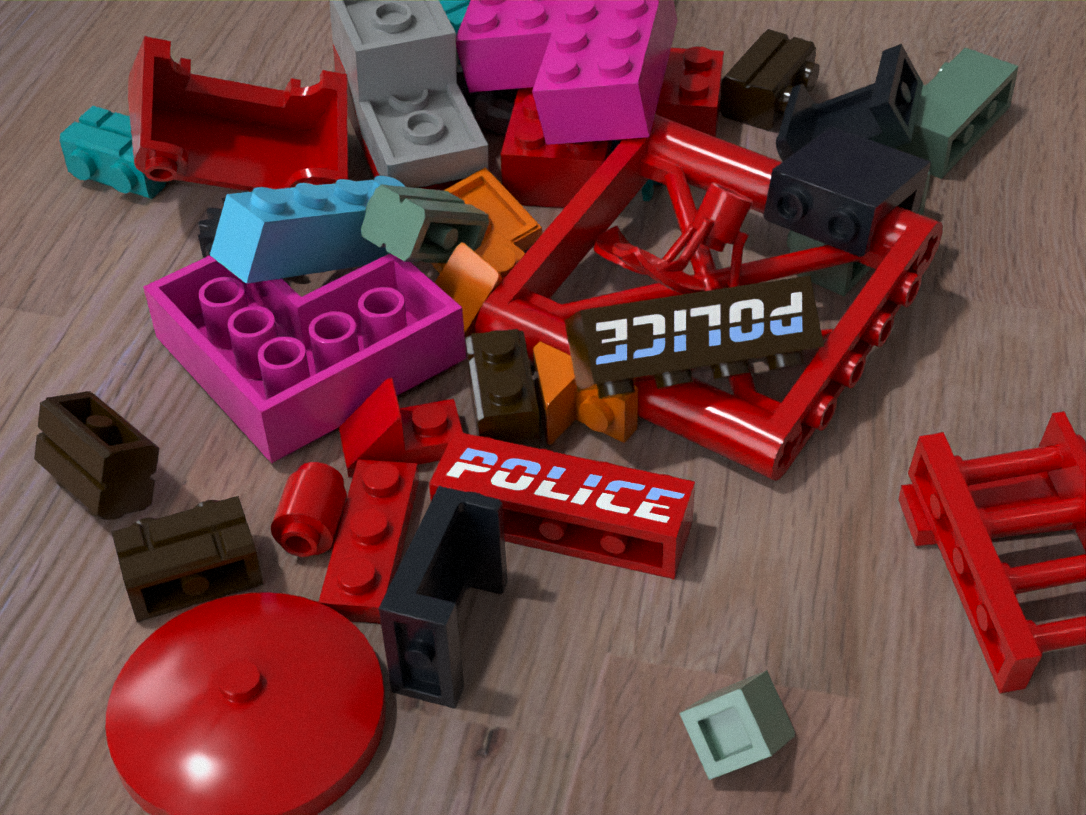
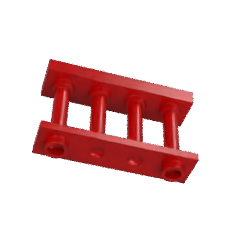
(966, 534)

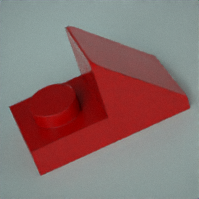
(397, 434)

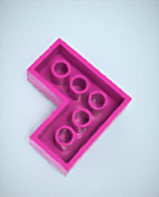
(589, 61)
(304, 363)

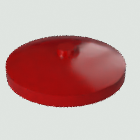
(247, 709)

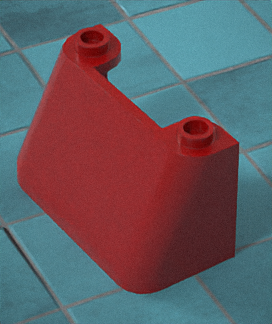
(233, 130)

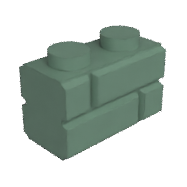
(422, 223)

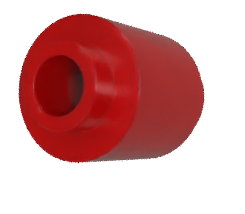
(309, 510)

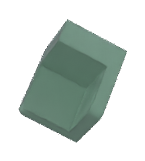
(738, 725)

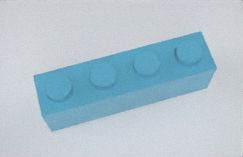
(296, 230)

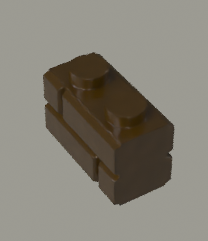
(764, 77)
(502, 387)
(96, 454)
(187, 558)

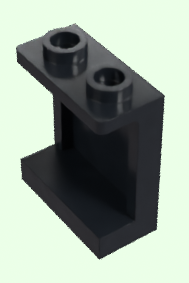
(877, 112)
(843, 188)
(452, 550)

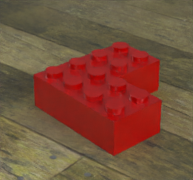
(556, 172)

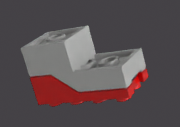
(406, 91)

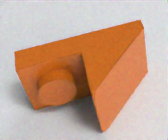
(474, 275)
(562, 403)

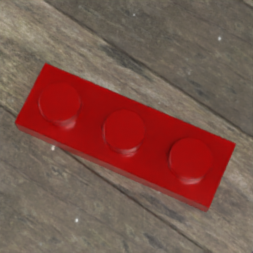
(370, 538)

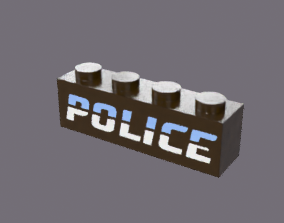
(693, 334)

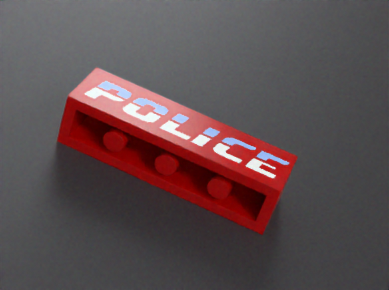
(575, 502)

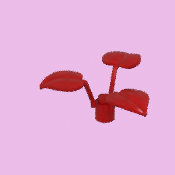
(713, 226)

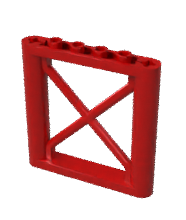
(740, 424)

